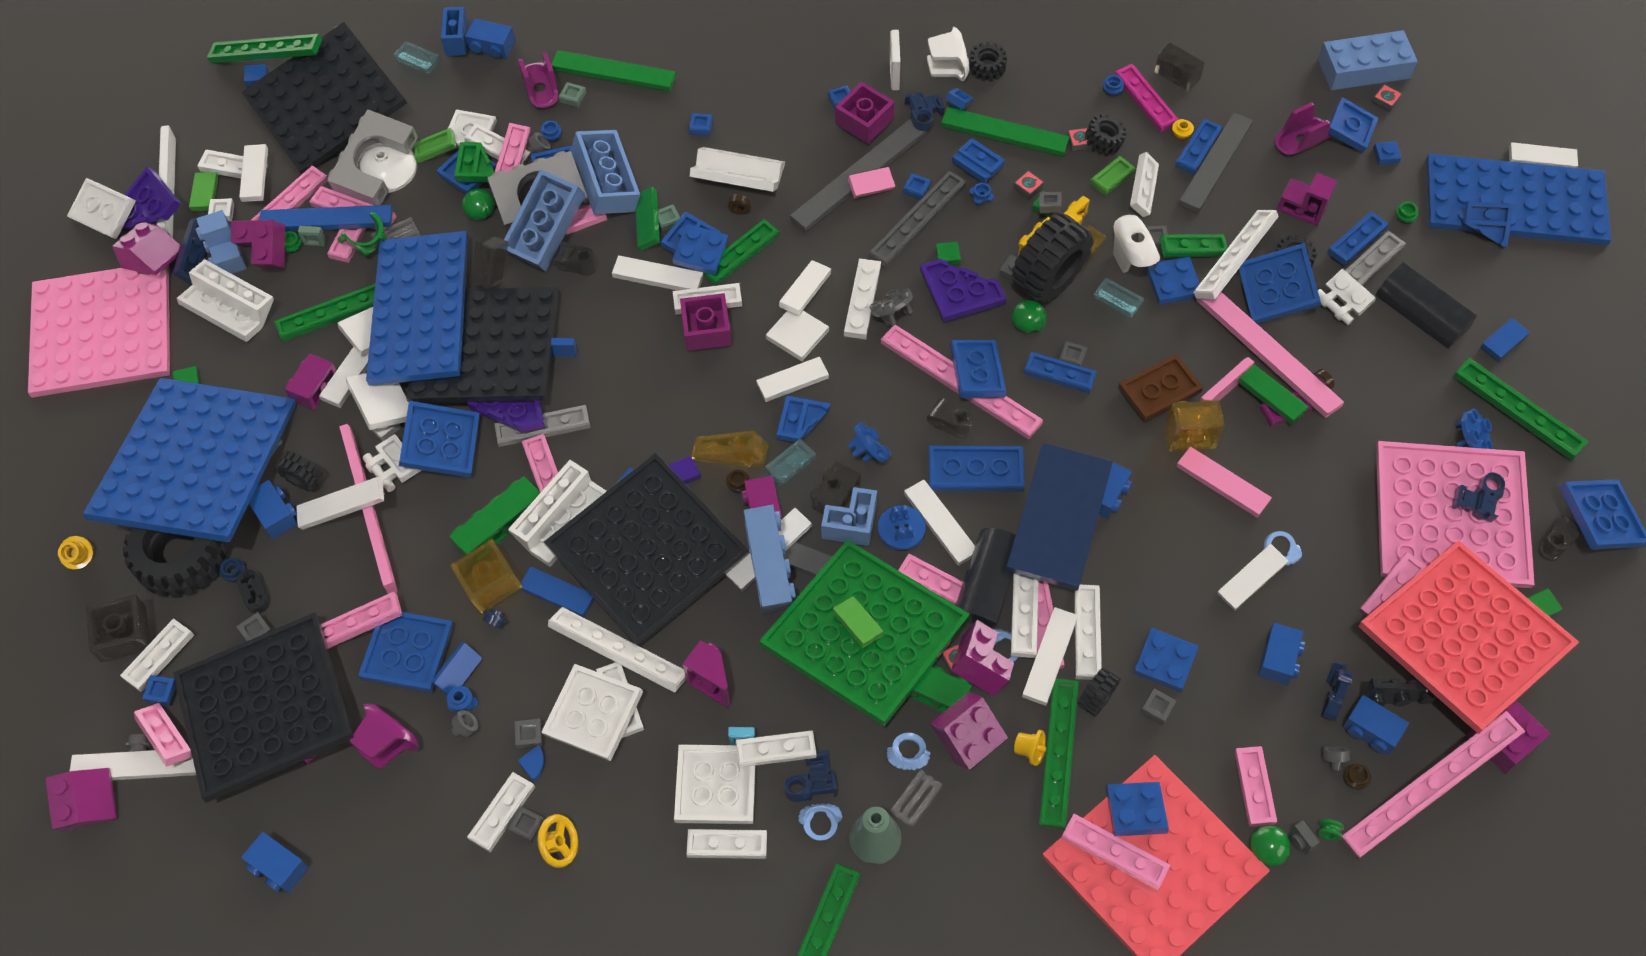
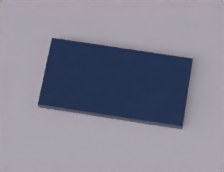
(1059, 516)

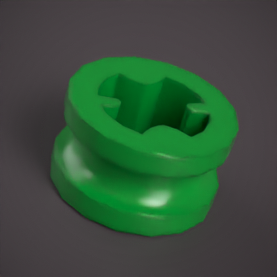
(1330, 830)

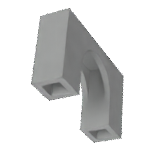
(371, 132)
(508, 184)

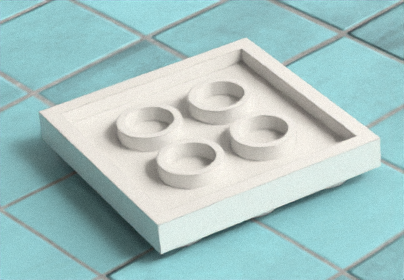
(592, 712)
(713, 786)

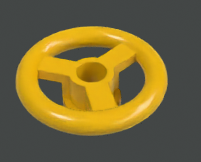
(555, 841)

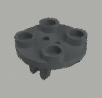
(892, 303)

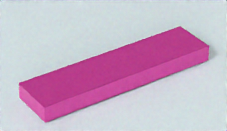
(1146, 98)

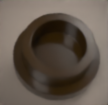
(736, 479)
(1357, 776)

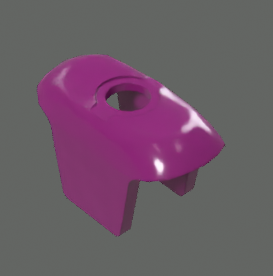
(539, 74)
(1302, 123)
(382, 737)

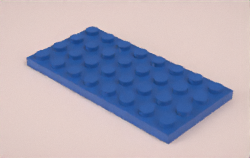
(1546, 198)
(418, 308)

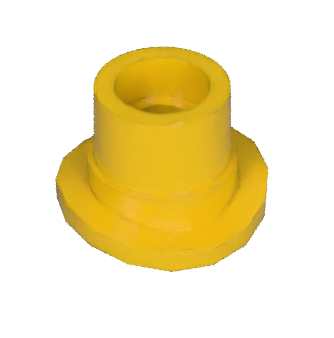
(75, 552)
(1031, 746)

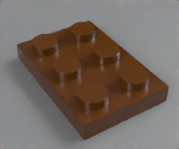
(1160, 386)

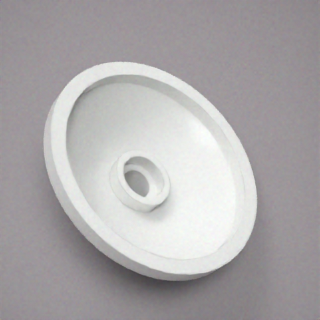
(389, 165)

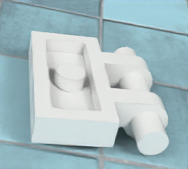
(1350, 293)
(389, 453)

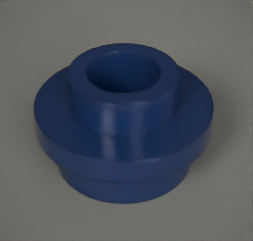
(229, 564)
(494, 618)

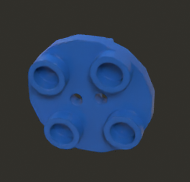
(1475, 430)
(867, 443)
(903, 537)

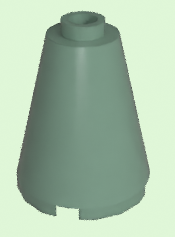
(875, 836)

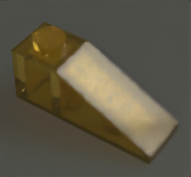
(733, 449)

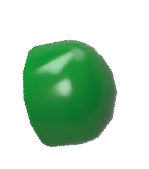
(478, 204)
(1029, 316)
(1270, 845)

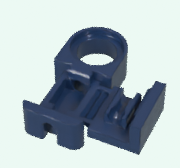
(923, 109)
(1483, 499)
(1341, 680)
(819, 780)

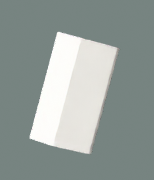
(737, 169)
(226, 300)
(553, 508)

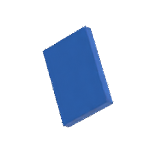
(977, 369)

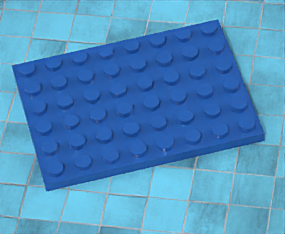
(191, 460)

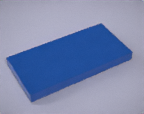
(976, 468)

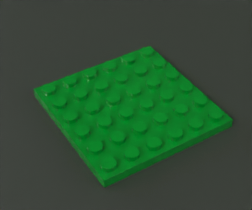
(884, 673)

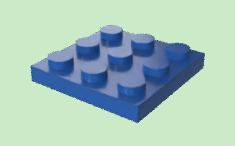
(1279, 284)
(439, 439)
(1604, 514)
(407, 652)

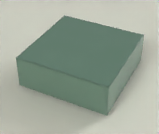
(572, 94)
(667, 217)
(312, 236)

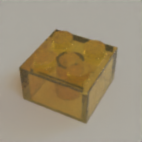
(1194, 425)
(486, 576)

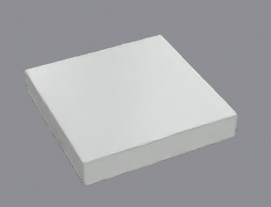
(894, 59)
(464, 121)
(358, 330)
(797, 334)

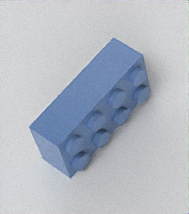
(1367, 60)
(605, 172)
(543, 220)
(767, 559)

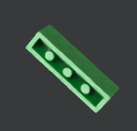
(495, 518)
(940, 689)

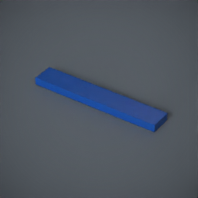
(330, 217)

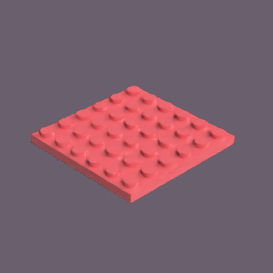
(1468, 636)
(1203, 883)

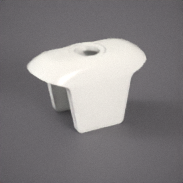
(948, 56)
(1129, 252)

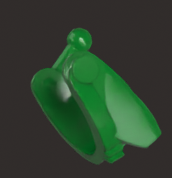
(369, 247)

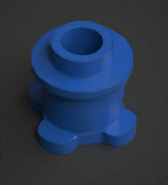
(466, 702)

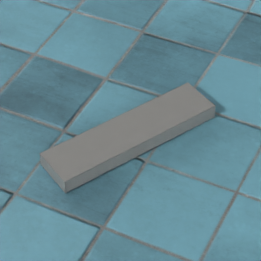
(1375, 258)
(555, 423)

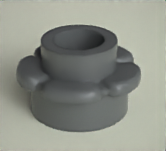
(138, 742)

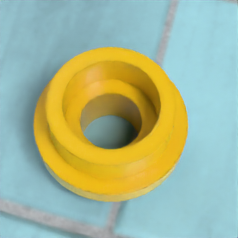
(1182, 129)

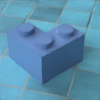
(217, 235)
(852, 522)

